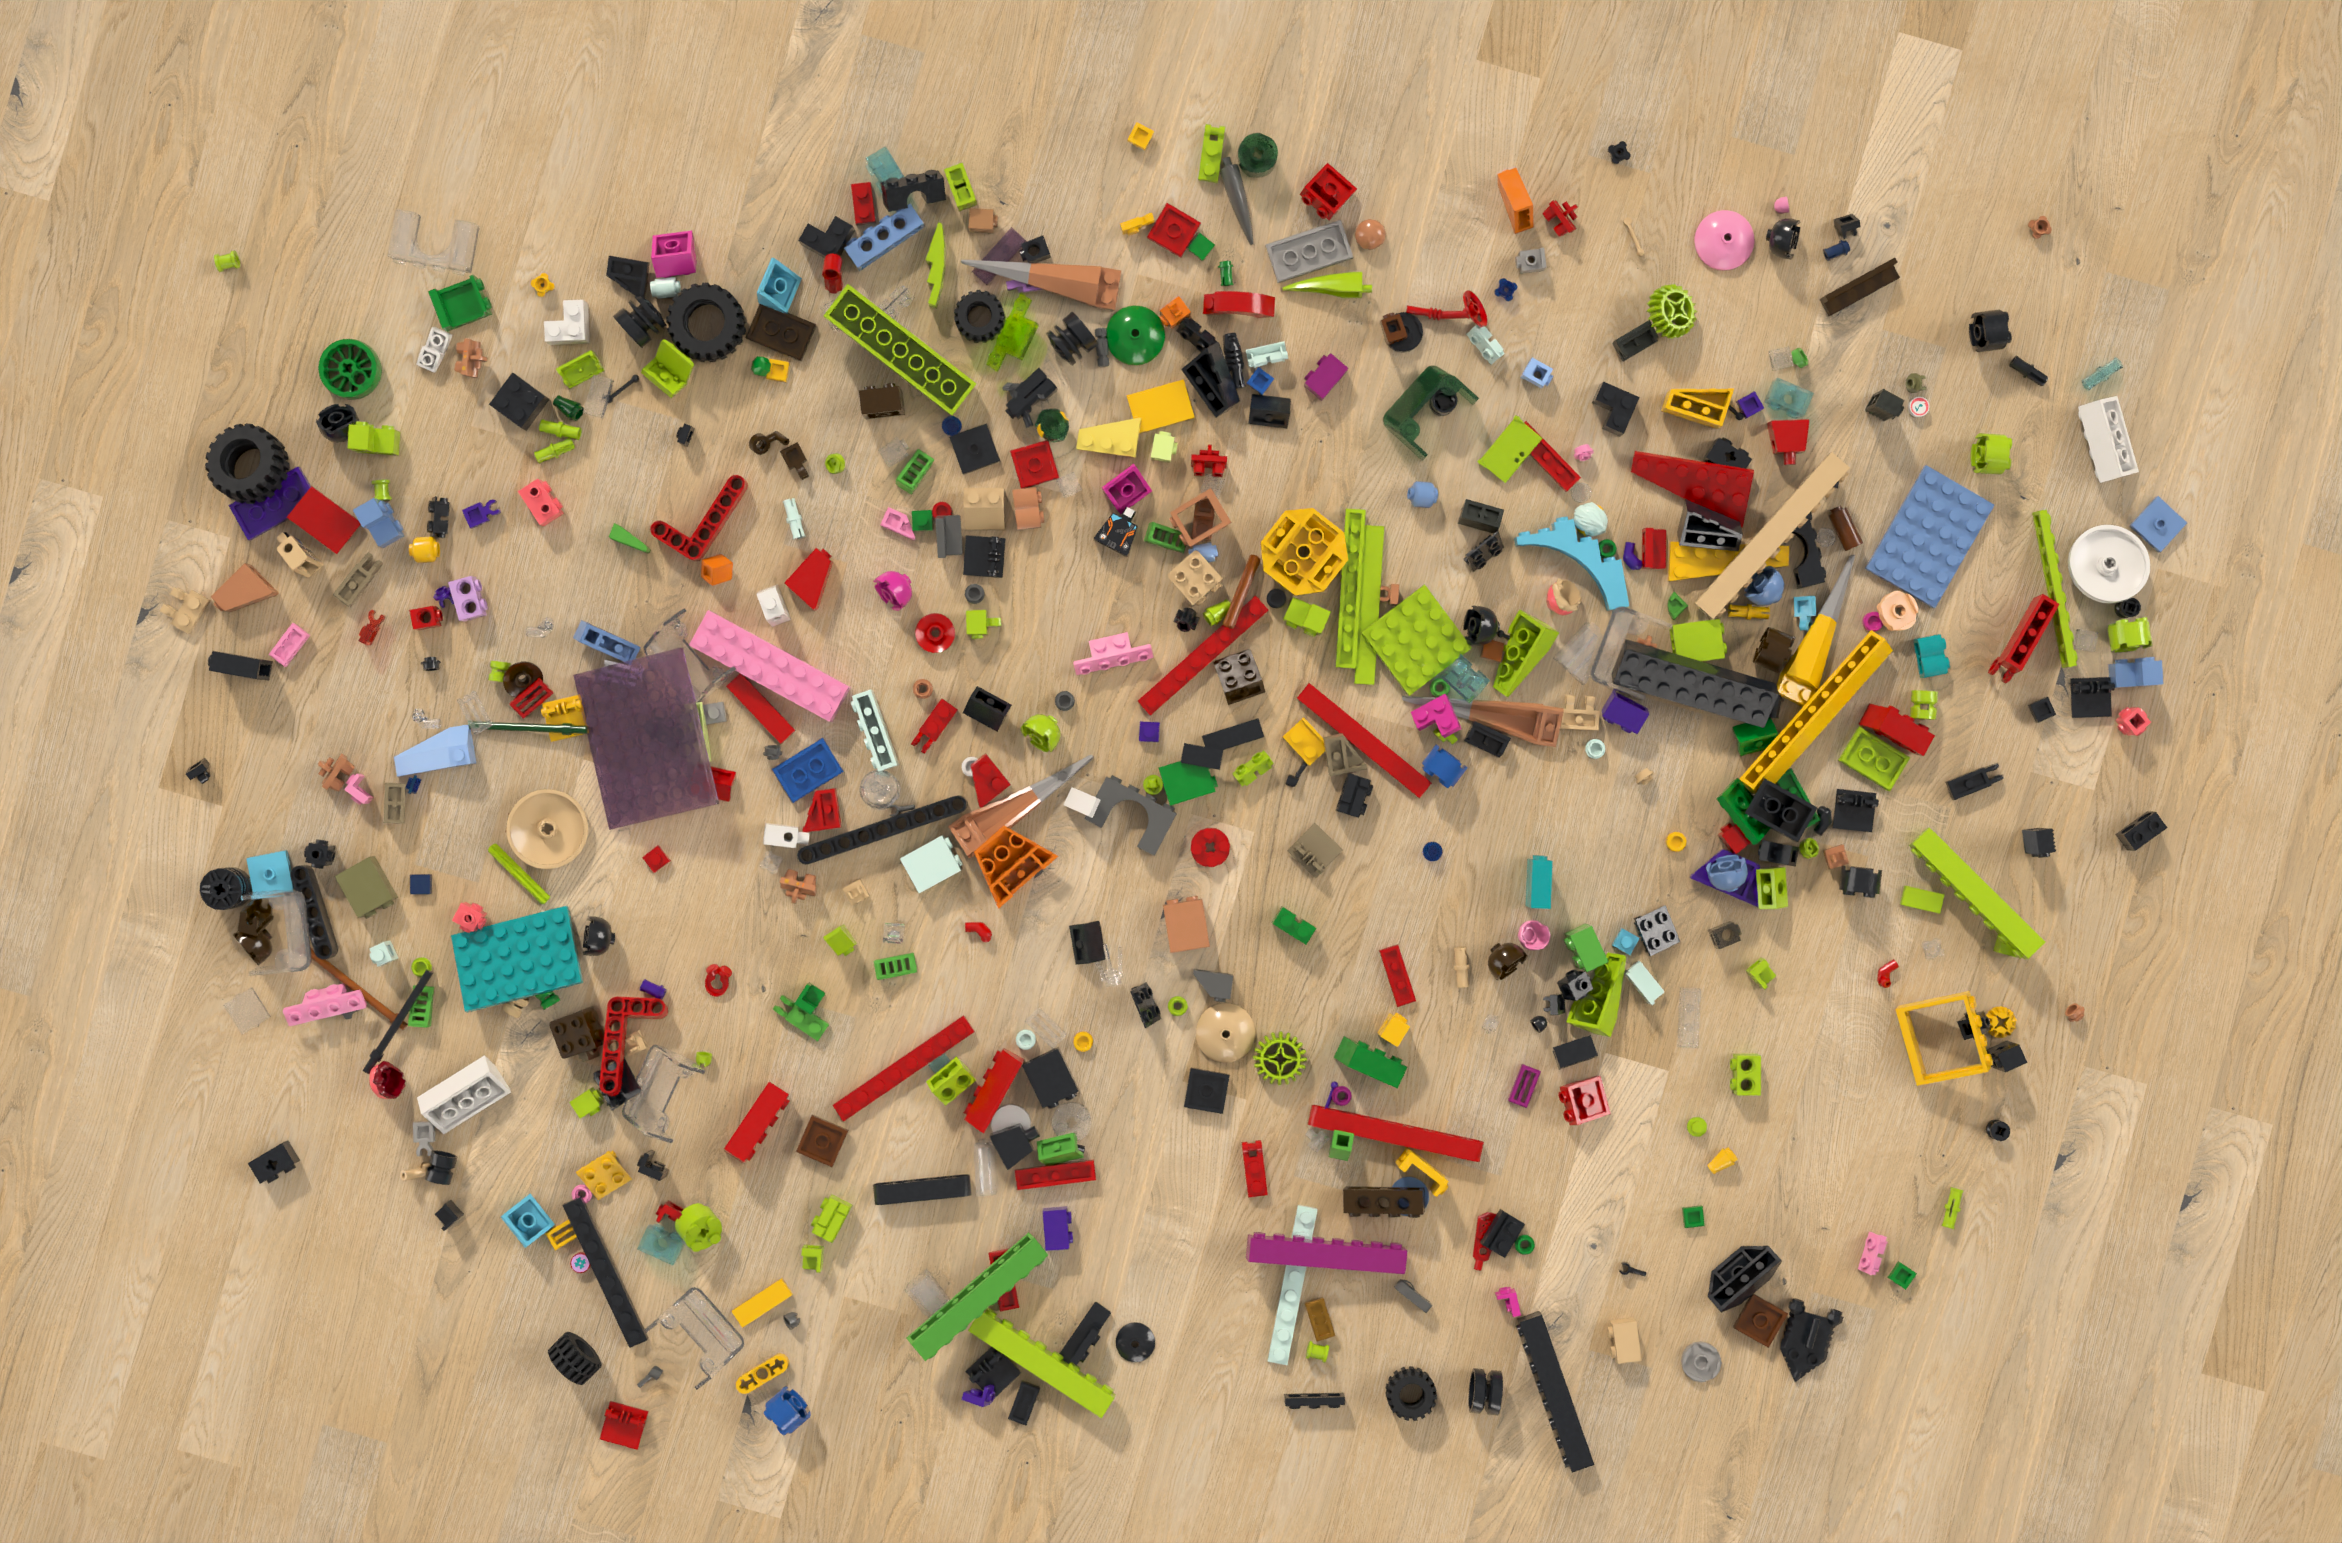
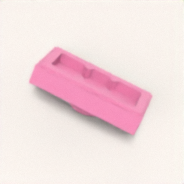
(289, 644)

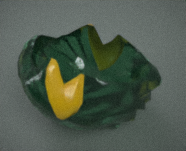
(1052, 425)

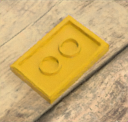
(1161, 406)

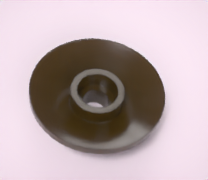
(514, 685)

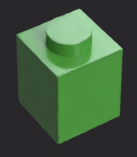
(1341, 1145)

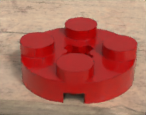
(1221, 845)

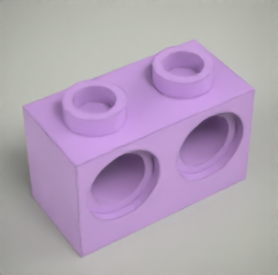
(463, 600)

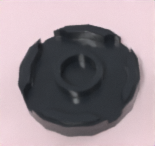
(1414, 333)

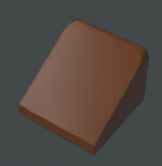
(1492, 651)

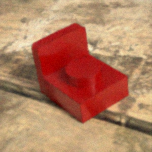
(671, 1209)

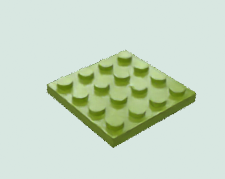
(1416, 640)

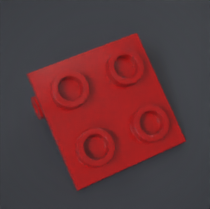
(623, 1425)

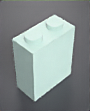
(932, 863)

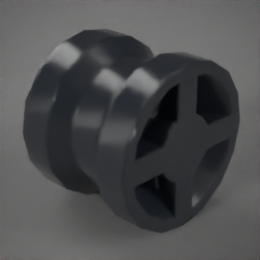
(1993, 1130)

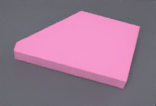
(898, 523)

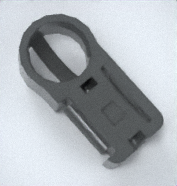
(1411, 1294)

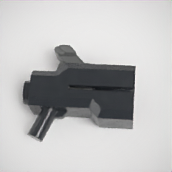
(1027, 394)

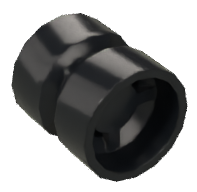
(1442, 404)
(441, 1167)

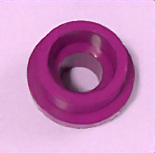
(1344, 1101)

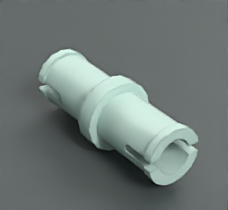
(794, 519)

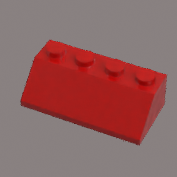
(993, 1090)

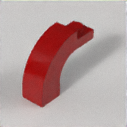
(1240, 303)

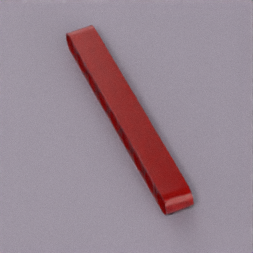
(1396, 1133)

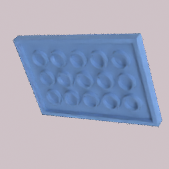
(1929, 536)

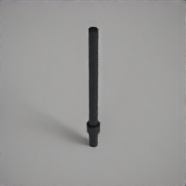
(377, 1054)

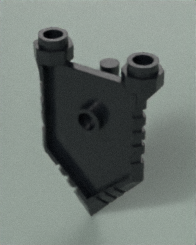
(1807, 1338)

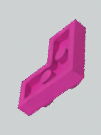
(1439, 712)

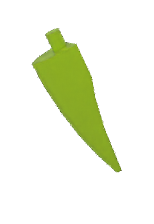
(1340, 285)

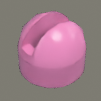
(1781, 205)

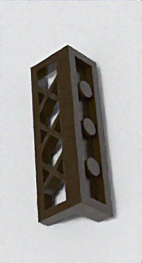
(1860, 287)

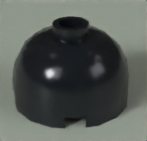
(1784, 237)
(335, 422)
(1480, 625)
(597, 936)

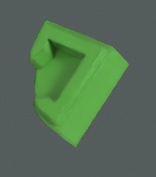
(1675, 606)

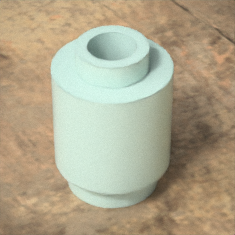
(665, 287)

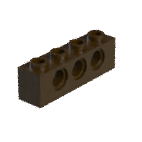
(1414, 1195)

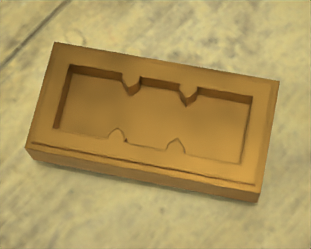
(1319, 1319)

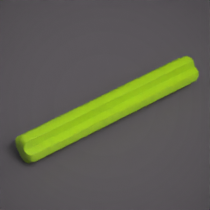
(518, 873)

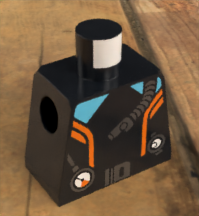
(1118, 532)

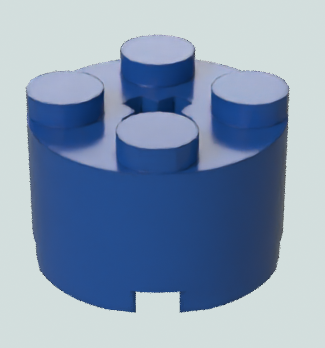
(1444, 766)
(787, 1410)

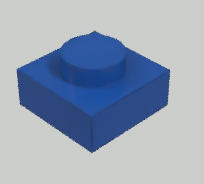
(1260, 381)

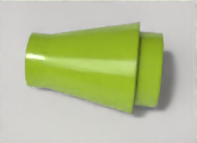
(1216, 613)

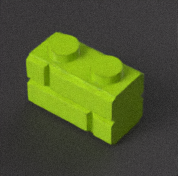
(831, 1218)

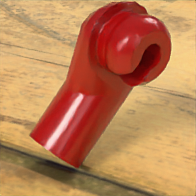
(980, 928)
(1884, 973)

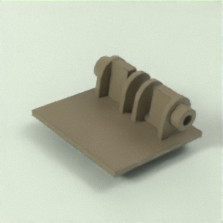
(1315, 850)

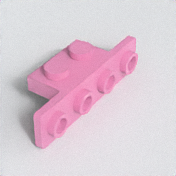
(1112, 652)
(324, 1004)

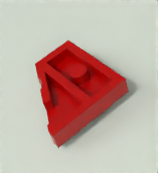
(823, 812)

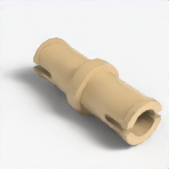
(1461, 966)

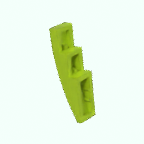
(936, 257)

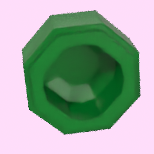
(760, 366)

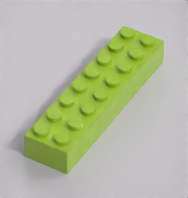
(899, 349)

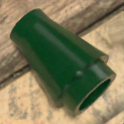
(570, 408)

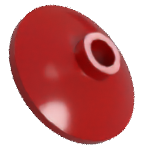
(935, 622)

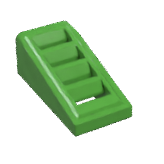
(910, 488)
(1150, 531)
(623, 536)
(877, 964)
(427, 1014)

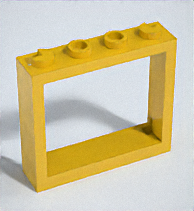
(1913, 1048)

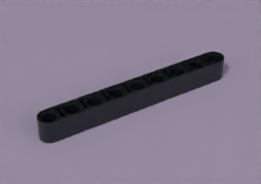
(874, 835)

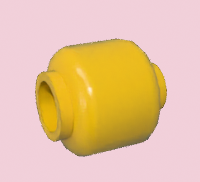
(424, 549)

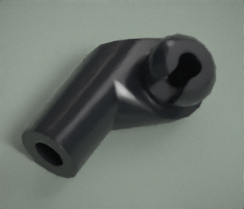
(1825, 820)

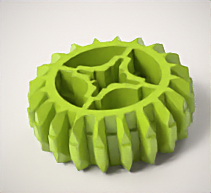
(1666, 312)
(1288, 1058)

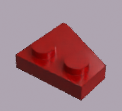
(987, 780)

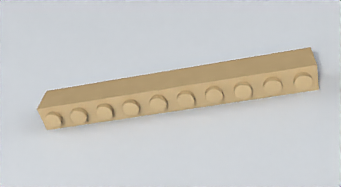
(1771, 536)

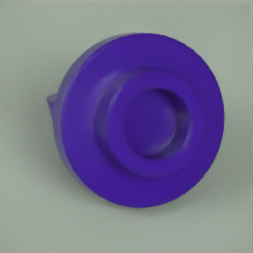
(441, 594)

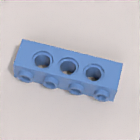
(880, 247)

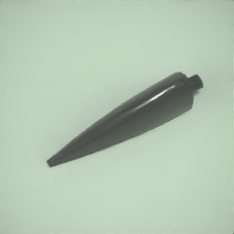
(1237, 196)

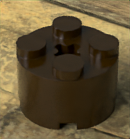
(1773, 649)

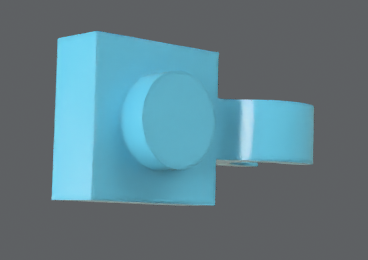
(1805, 608)

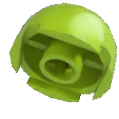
(1042, 731)

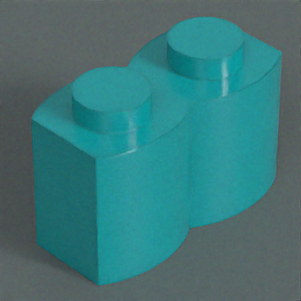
(1931, 656)

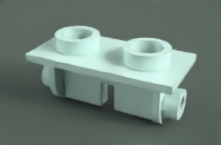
(1490, 350)
(1268, 353)

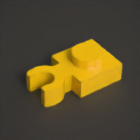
(1132, 226)

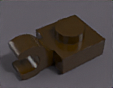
(795, 458)

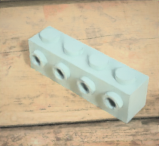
(875, 730)

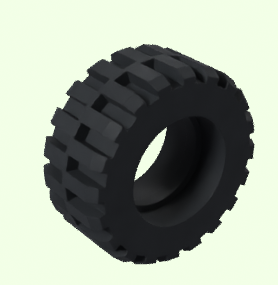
(691, 300)
(230, 447)

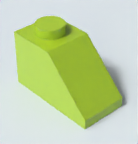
(840, 940)

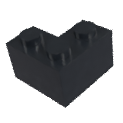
(830, 242)
(1620, 406)

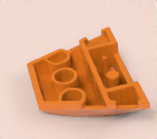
(1010, 862)

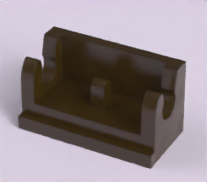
(255, 918)

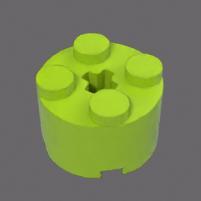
(1991, 453)
(2129, 636)
(699, 1227)

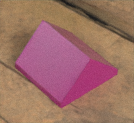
(1126, 489)

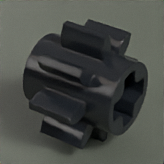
(1186, 619)

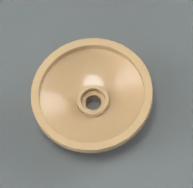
(1221, 1018)

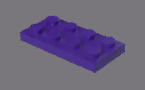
(264, 516)

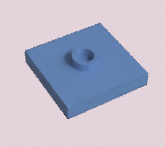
(2158, 524)

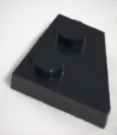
(629, 273)

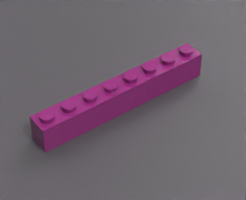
(1326, 1254)

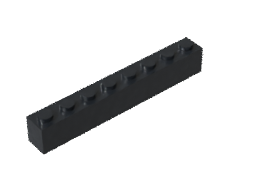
(1555, 1391)

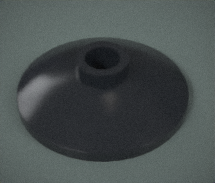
(1135, 1332)

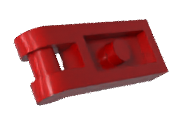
(1254, 1169)

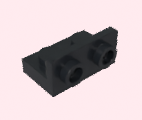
(654, 1170)

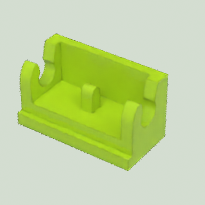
(580, 369)

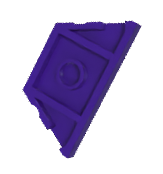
(1746, 892)

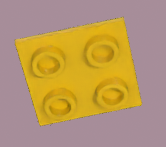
(563, 711)
(603, 1175)

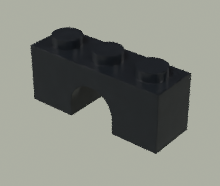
(896, 190)

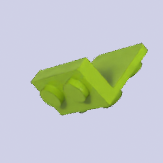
(669, 369)

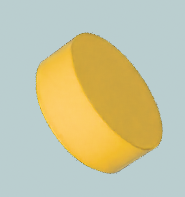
(1675, 841)
(1083, 1041)

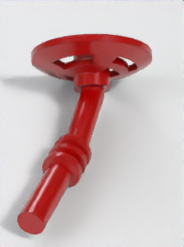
(1471, 310)

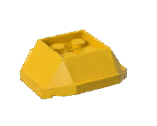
(1308, 530)

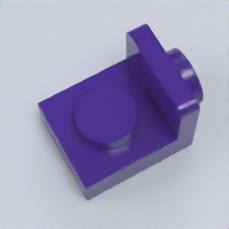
(976, 1397)

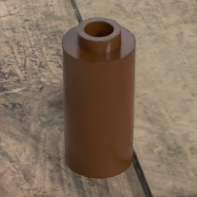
(1845, 528)

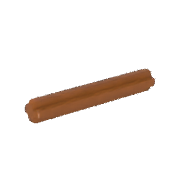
(1241, 591)

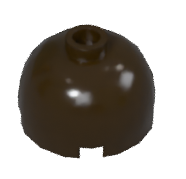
(257, 947)
(1504, 959)

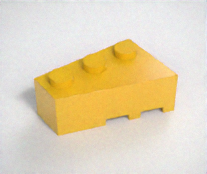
(1699, 405)

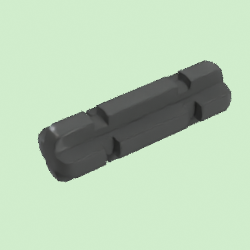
(1102, 347)

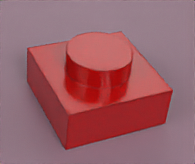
(656, 859)

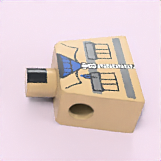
(298, 555)

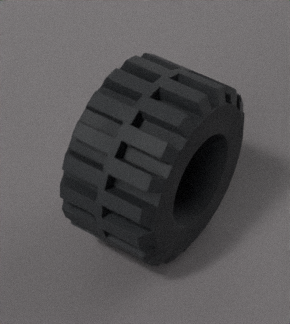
(975, 299)
(574, 1358)
(1415, 1409)

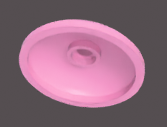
(1713, 247)

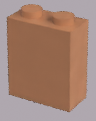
(1186, 924)

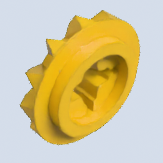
(2010, 1022)

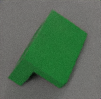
(1754, 738)

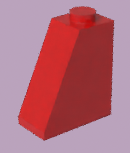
(811, 578)

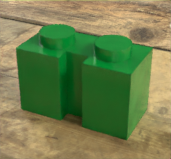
(1300, 930)

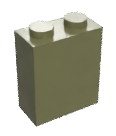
(366, 887)

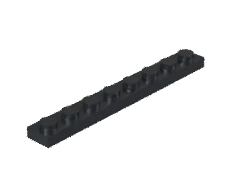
(605, 1271)

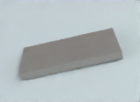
(1309, 251)

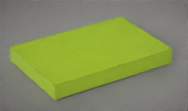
(1874, 758)

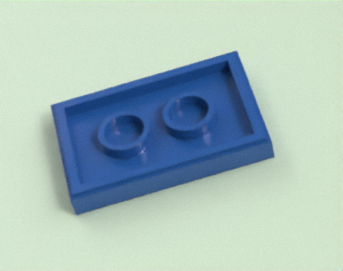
(808, 770)

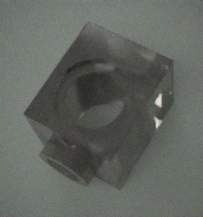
(1716, 935)

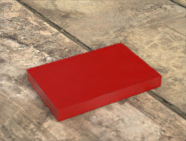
(324, 519)

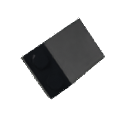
(1781, 810)

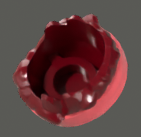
(386, 1080)

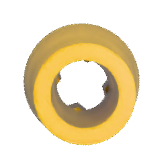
(1722, 1160)

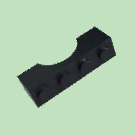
(1809, 571)

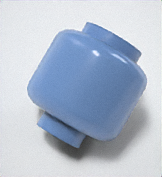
(1422, 494)

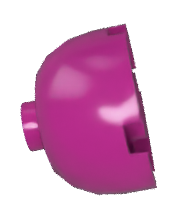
(894, 588)

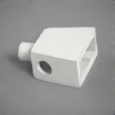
(773, 605)
(774, 835)

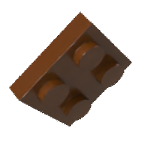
(822, 1140)
(1760, 1320)

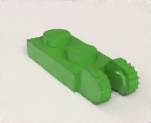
(810, 1024)

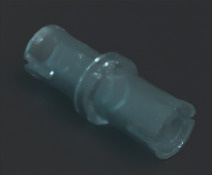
(2102, 374)

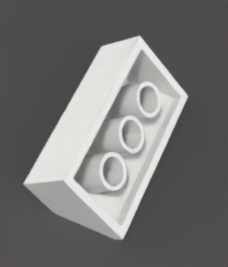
(2108, 439)
(463, 1095)

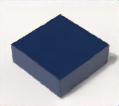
(421, 884)

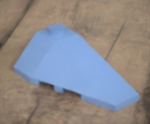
(442, 751)

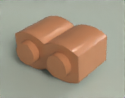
(1027, 508)

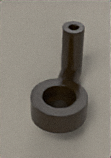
(764, 442)

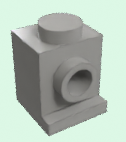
(1526, 267)

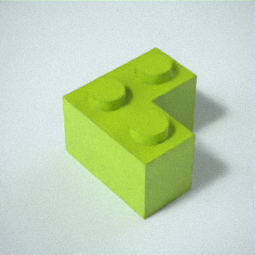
(371, 440)
(1306, 616)

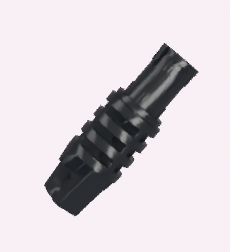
(1234, 358)

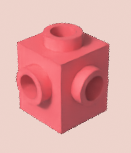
(2138, 721)
(464, 915)

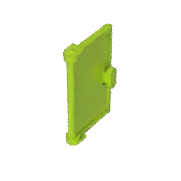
(1510, 449)

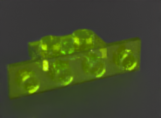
(1015, 335)

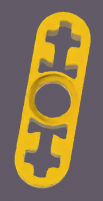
(746, 1376)

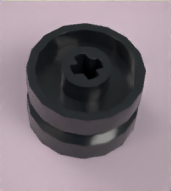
(1485, 1391)

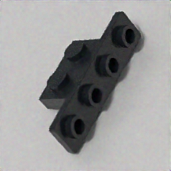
(1085, 1334)

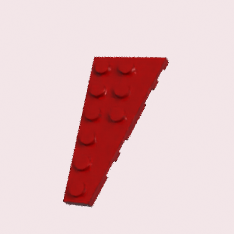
(1704, 483)

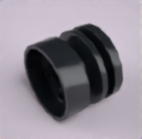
(640, 320)
(1072, 338)
(234, 881)

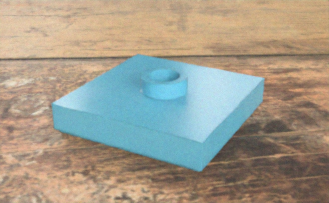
(270, 872)

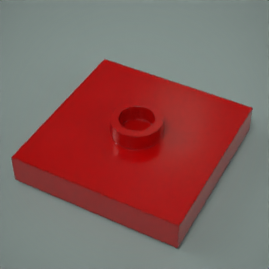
(1173, 230)
(1034, 464)

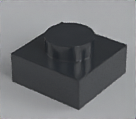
(685, 434)
(2041, 709)

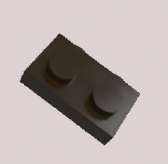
(577, 1032)

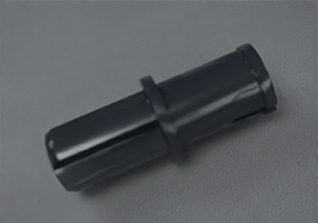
(2028, 371)

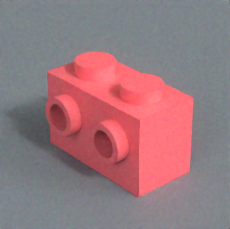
(541, 502)

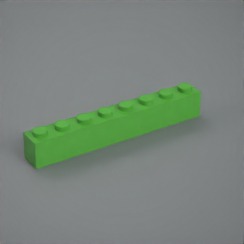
(977, 1297)

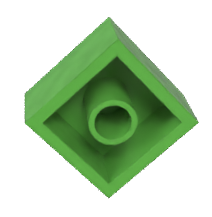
(1585, 947)

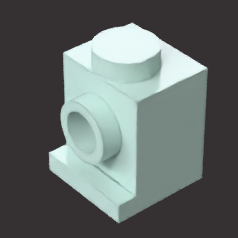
(383, 953)

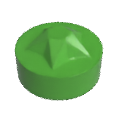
(1799, 358)

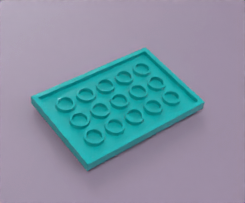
(517, 959)

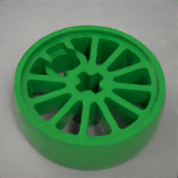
(370, 383)

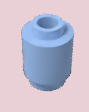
(1206, 550)

